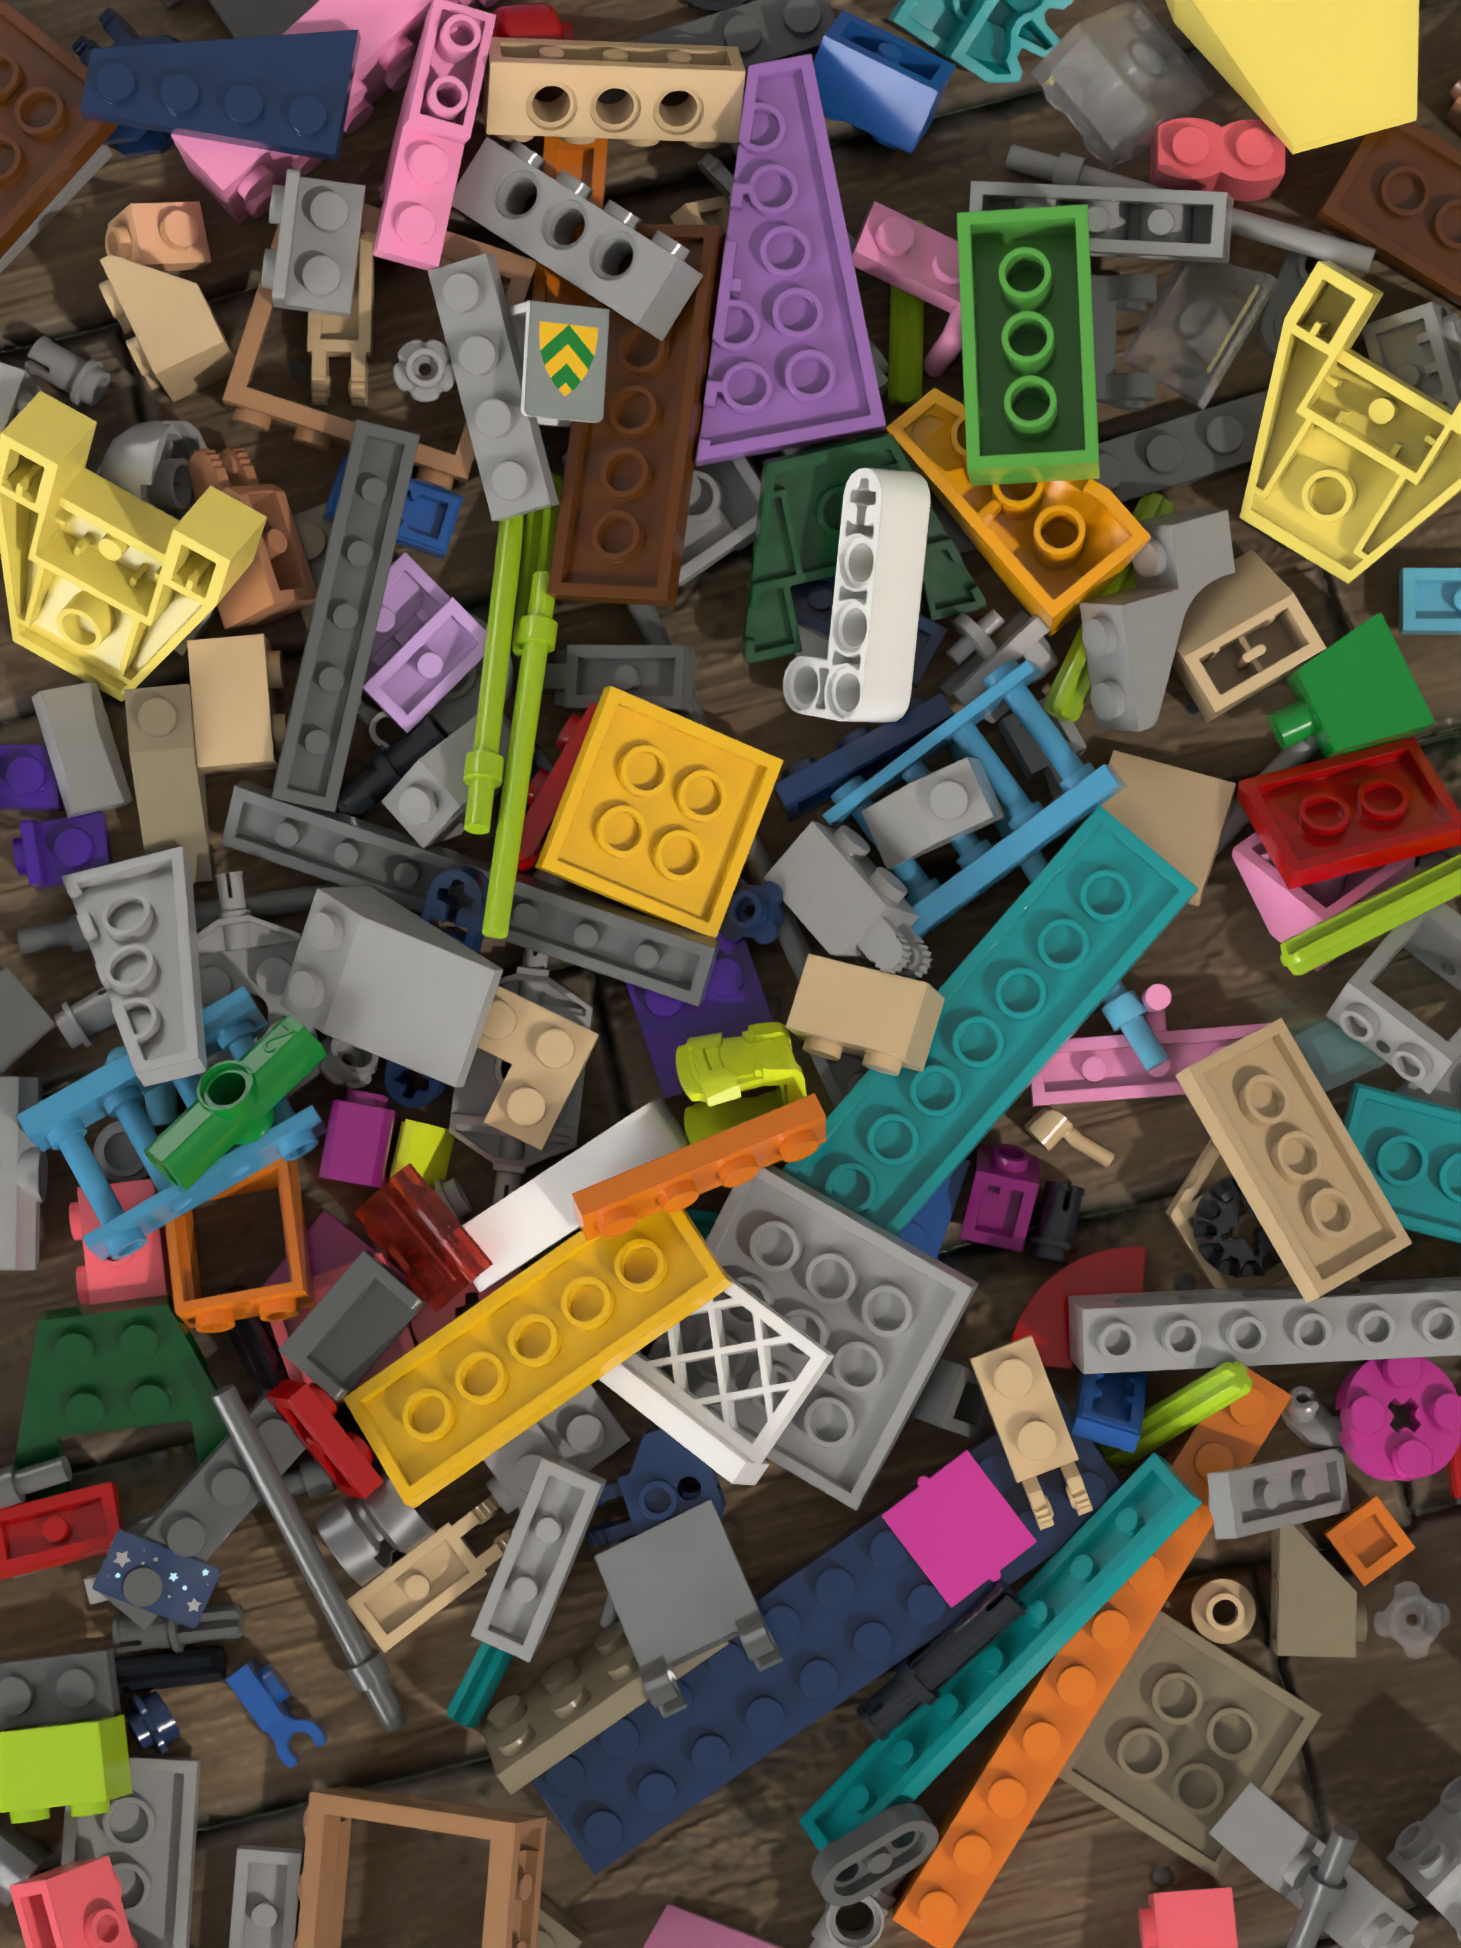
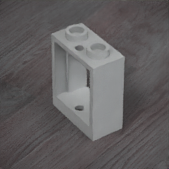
(1374, 1017)

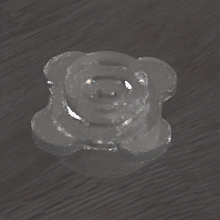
(1430, 1620)

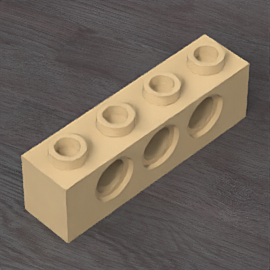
(588, 68)

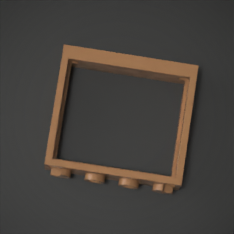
(322, 429)
(513, 1866)

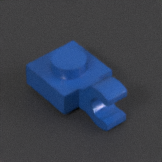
(264, 1697)

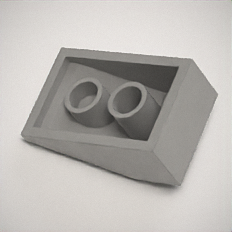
(390, 983)

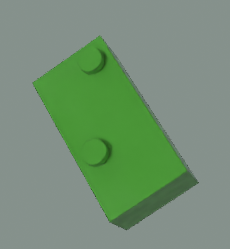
(1028, 345)

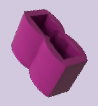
(359, 1139)

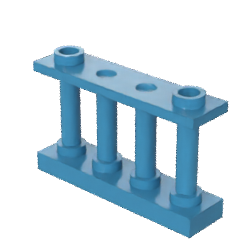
(1031, 823)
(118, 1092)

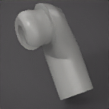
(1311, 1420)

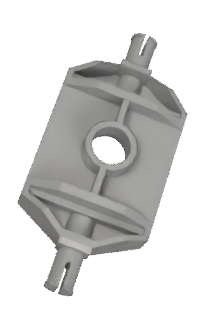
(251, 954)
(485, 1079)

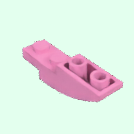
(432, 134)

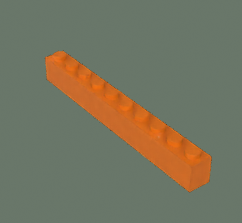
(1069, 1692)

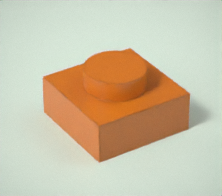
(1368, 1540)

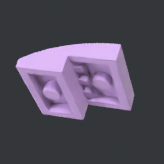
(419, 645)

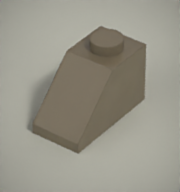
(1310, 1602)

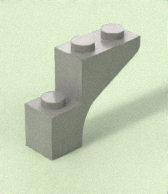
(1136, 631)
(1284, 1851)

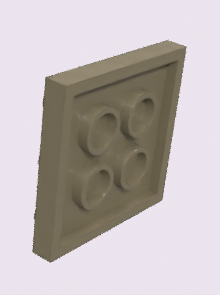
(1186, 1741)

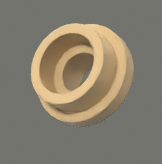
(1208, 1596)

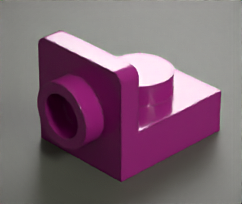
(1001, 1196)

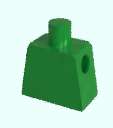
(1353, 695)

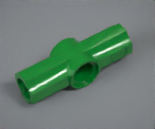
(235, 1102)

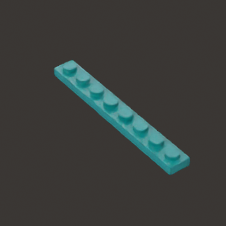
(1058, 1605)

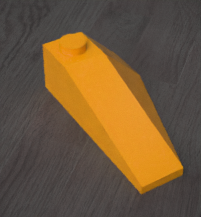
(1041, 538)

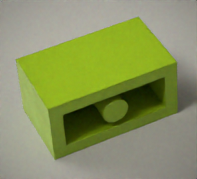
(63, 1766)

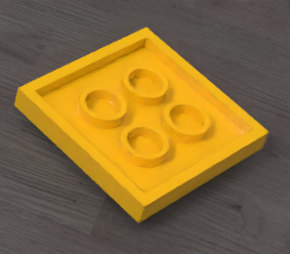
(659, 813)

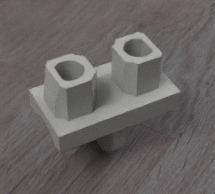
(983, 653)

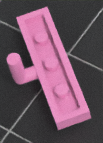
(919, 264)
(1110, 1069)

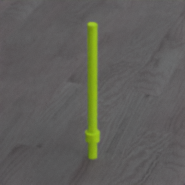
(536, 639)
(484, 764)

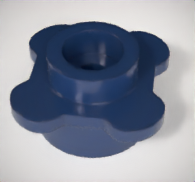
(767, 917)
(151, 1722)

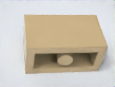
(236, 703)
(865, 1015)

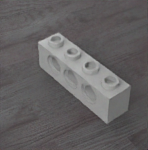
(1129, 220)
(647, 293)

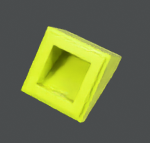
(425, 1148)

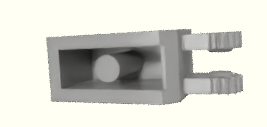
(850, 901)

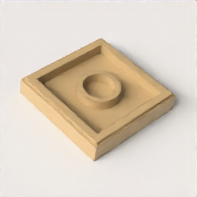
(1173, 813)

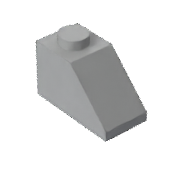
(432, 794)
(932, 812)

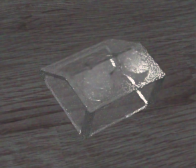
(1120, 81)

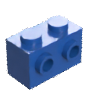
(879, 82)

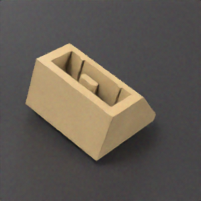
(174, 327)
(1242, 637)

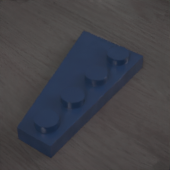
(239, 91)

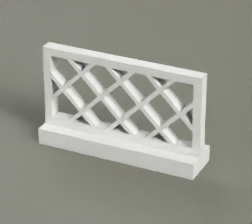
(691, 1418)

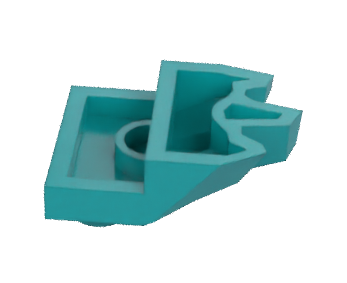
(981, 33)

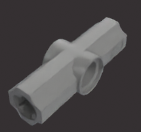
(21, 1177)

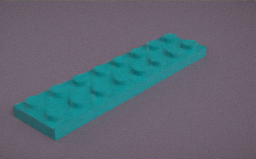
(999, 1023)

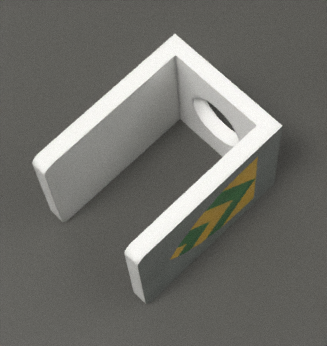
(562, 361)

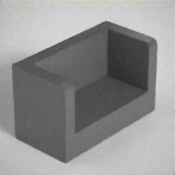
(352, 1325)

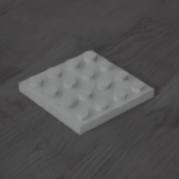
(852, 1291)

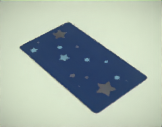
(185, 1580)

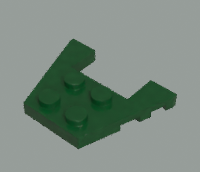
(800, 541)
(113, 1372)

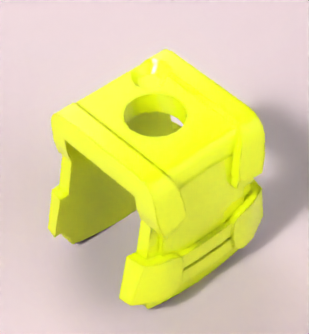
(721, 1068)

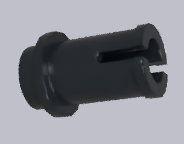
(1057, 1223)

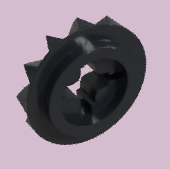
(1228, 1254)

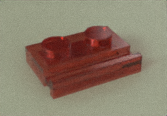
(423, 1238)

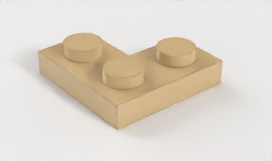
(545, 1061)

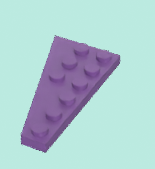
(789, 316)

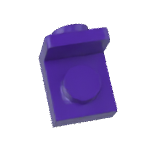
(28, 779)
(61, 848)

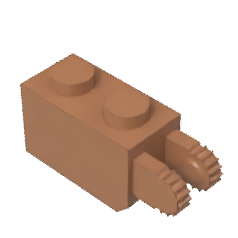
(280, 574)

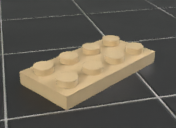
(1293, 1160)

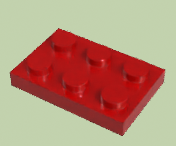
(1351, 812)

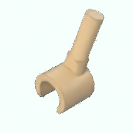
(1050, 1126)

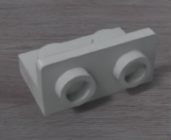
(315, 244)
(1420, 349)

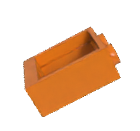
(270, 1302)

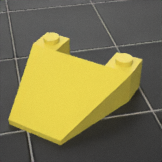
(1312, 65)
(1343, 445)
(94, 569)

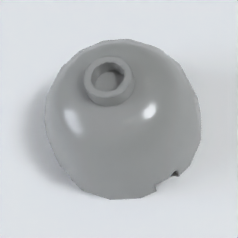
(153, 463)

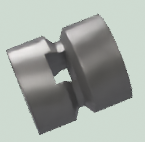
(370, 1529)

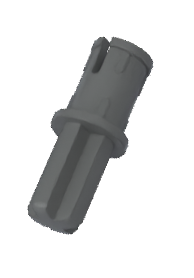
(217, 1623)

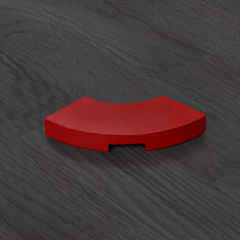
(1047, 1310)

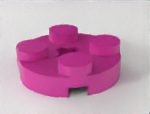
(1367, 1419)

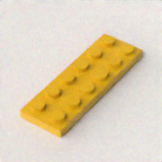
(531, 1349)

